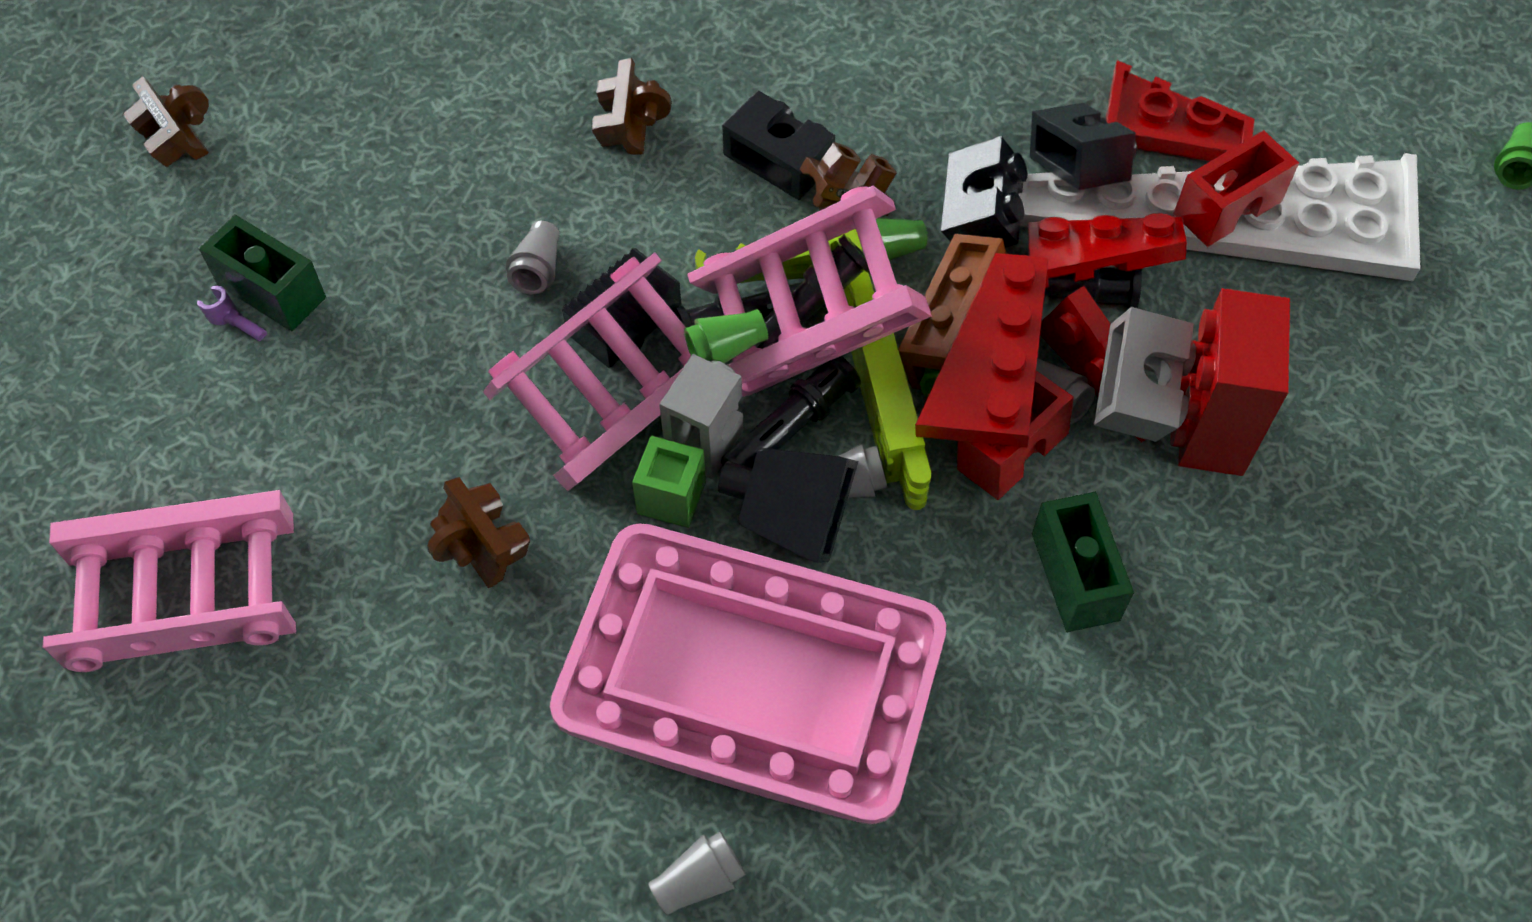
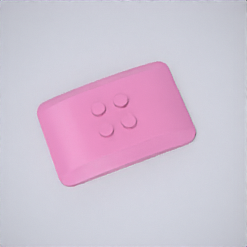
(752, 673)

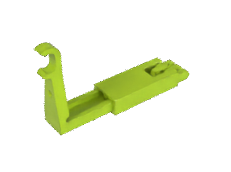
(882, 387)

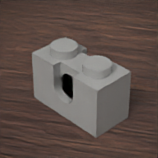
(1126, 395)
(703, 410)

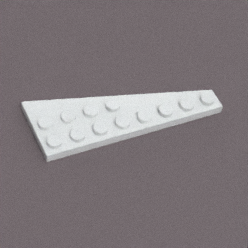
(1331, 217)

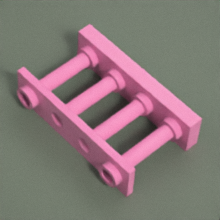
(844, 325)
(618, 420)
(145, 538)

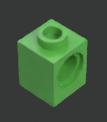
(669, 481)

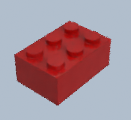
(1235, 381)

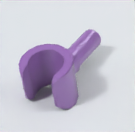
(225, 312)

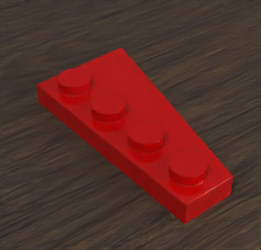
(992, 365)

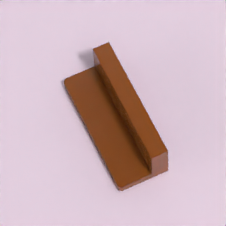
(949, 300)

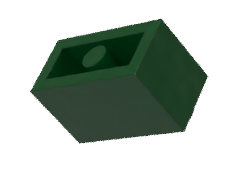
(263, 272)
(1081, 562)

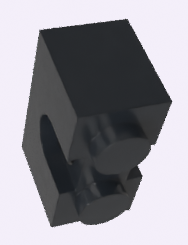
(774, 143)
(1082, 146)
(984, 192)

